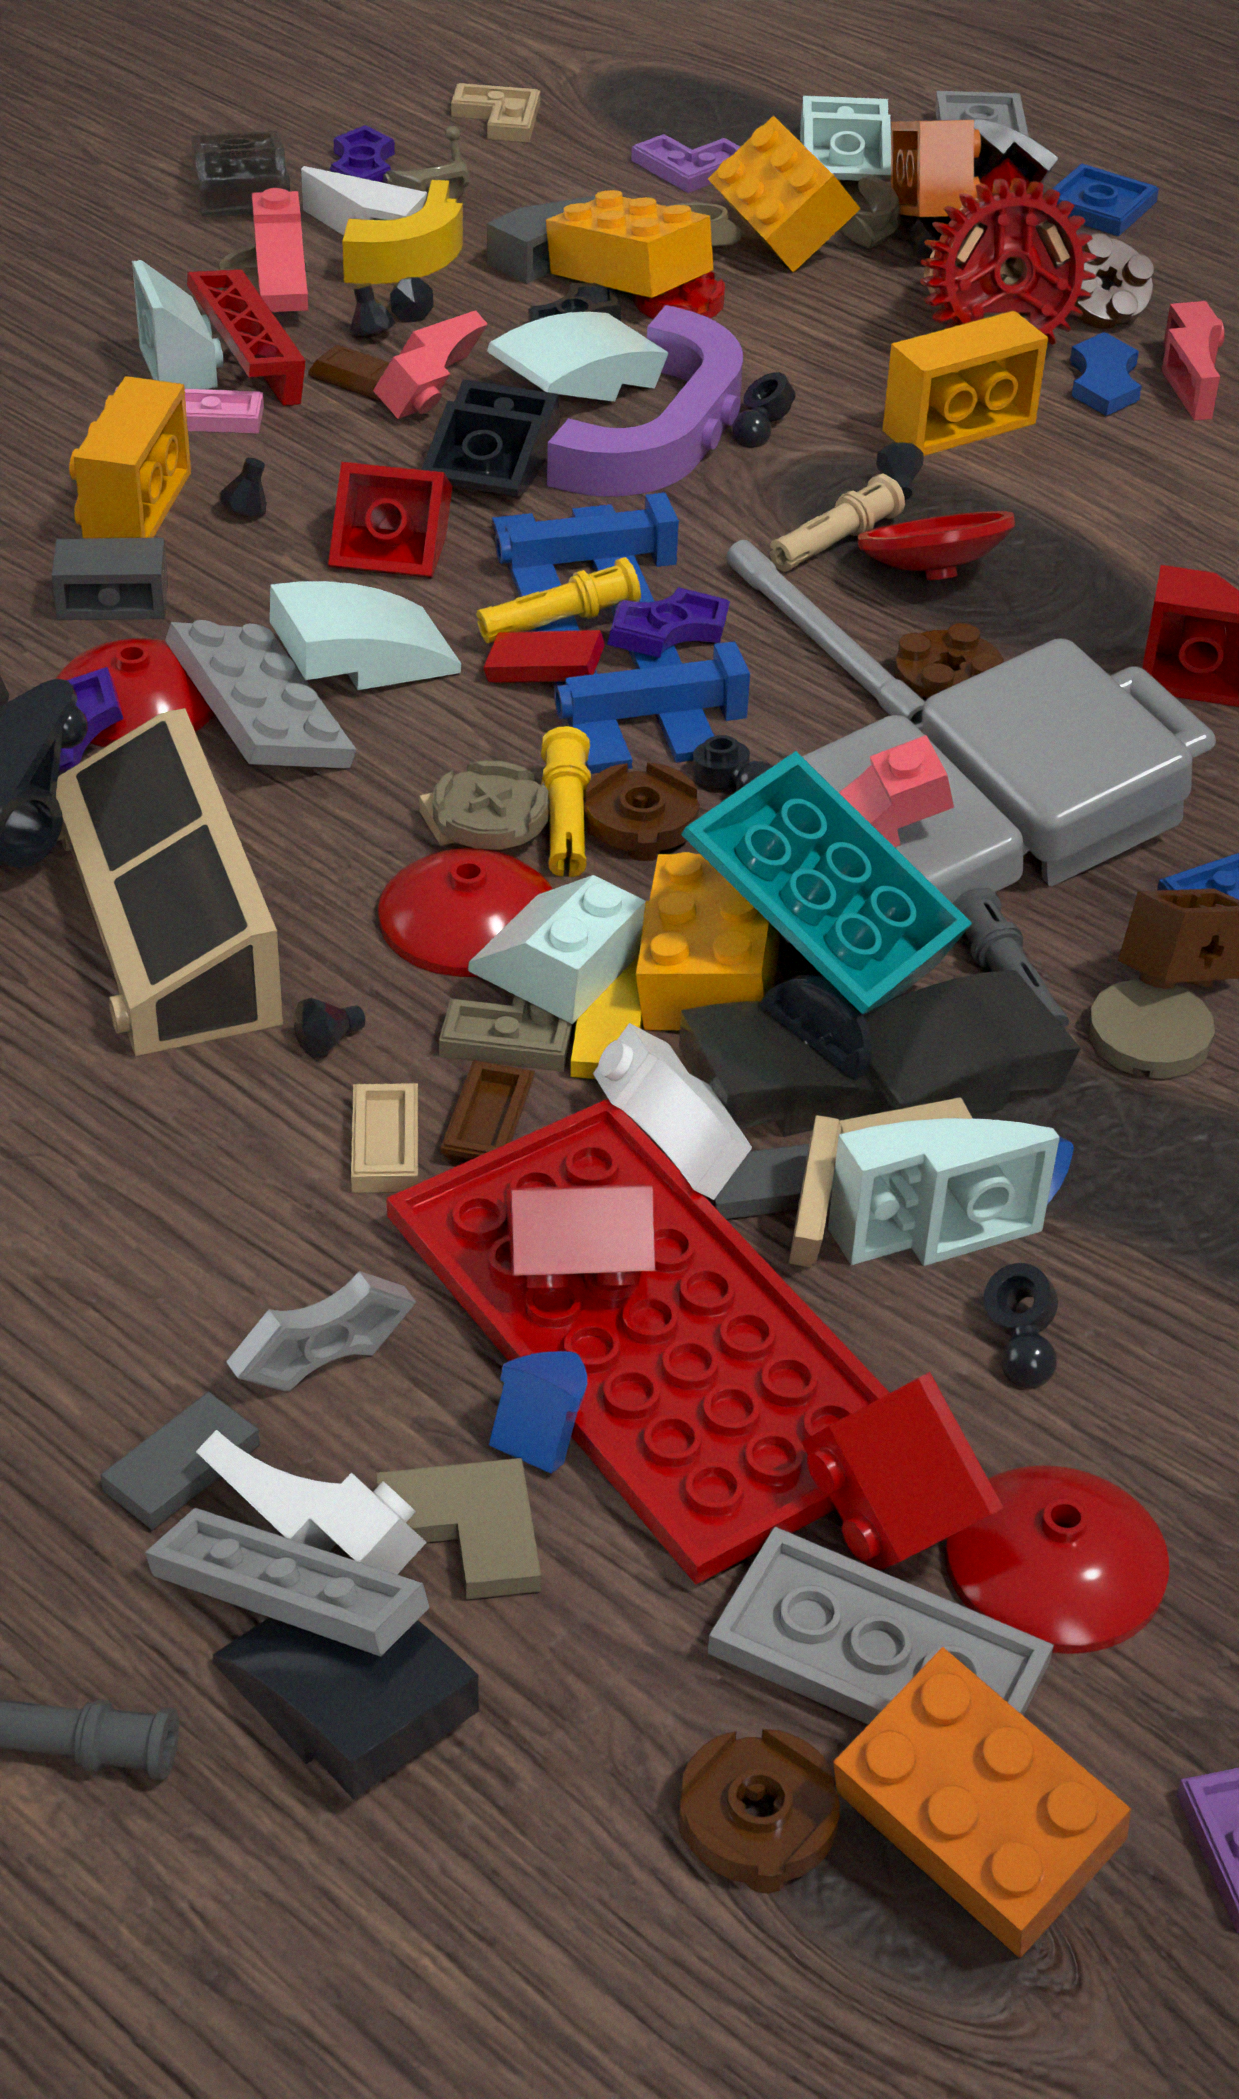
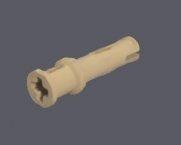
(851, 516)

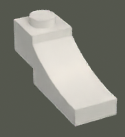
(673, 1108)
(318, 1513)

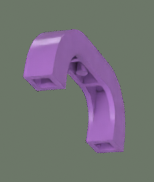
(661, 452)

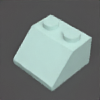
(173, 332)
(565, 946)

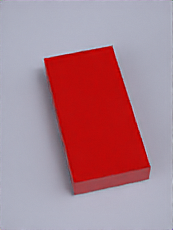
(543, 655)

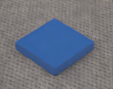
(1105, 198)

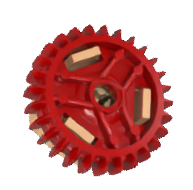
(1008, 256)

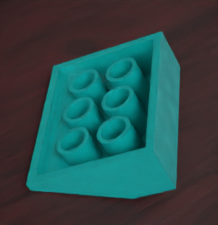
(829, 883)

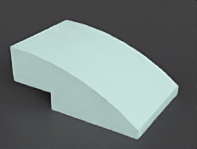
(848, 135)
(581, 355)
(358, 633)
(939, 1187)

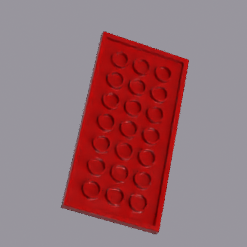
(691, 1374)

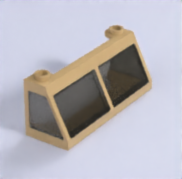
(170, 890)

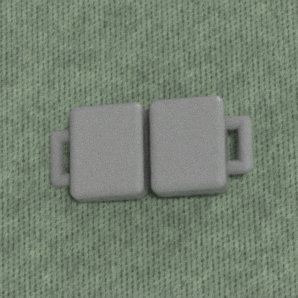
(1041, 763)

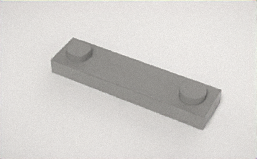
(288, 1581)

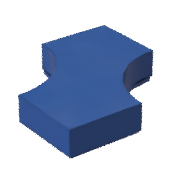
(1105, 374)

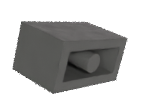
(110, 578)

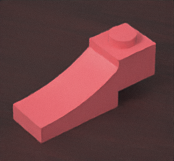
(280, 250)
(1190, 356)
(419, 372)
(901, 788)

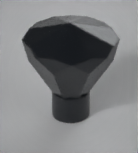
(411, 299)
(370, 315)
(901, 463)
(246, 491)
(322, 1025)

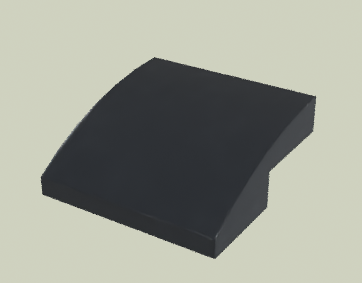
(1003, 142)

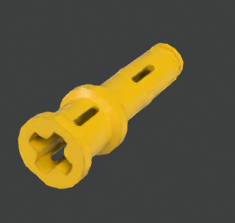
(582, 596)
(566, 780)

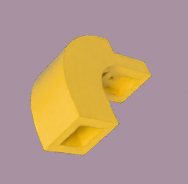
(405, 246)

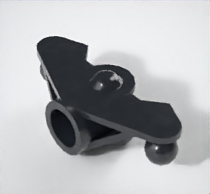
(30, 749)

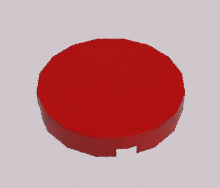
(699, 295)

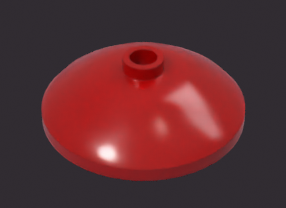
(937, 542)
(146, 683)
(453, 905)
(1062, 1584)

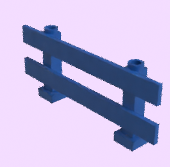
(657, 685)

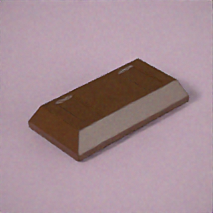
(349, 370)
(486, 1110)

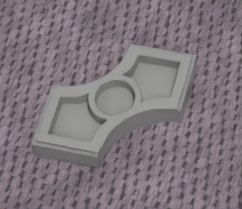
(298, 1341)

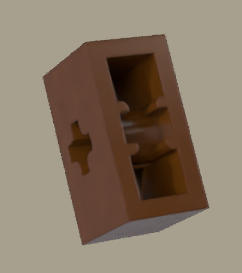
(1183, 937)

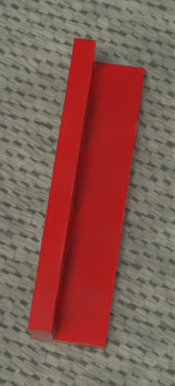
(250, 330)

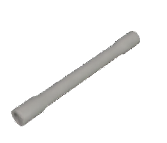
(762, 575)

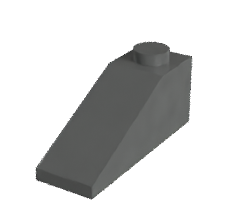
(519, 240)

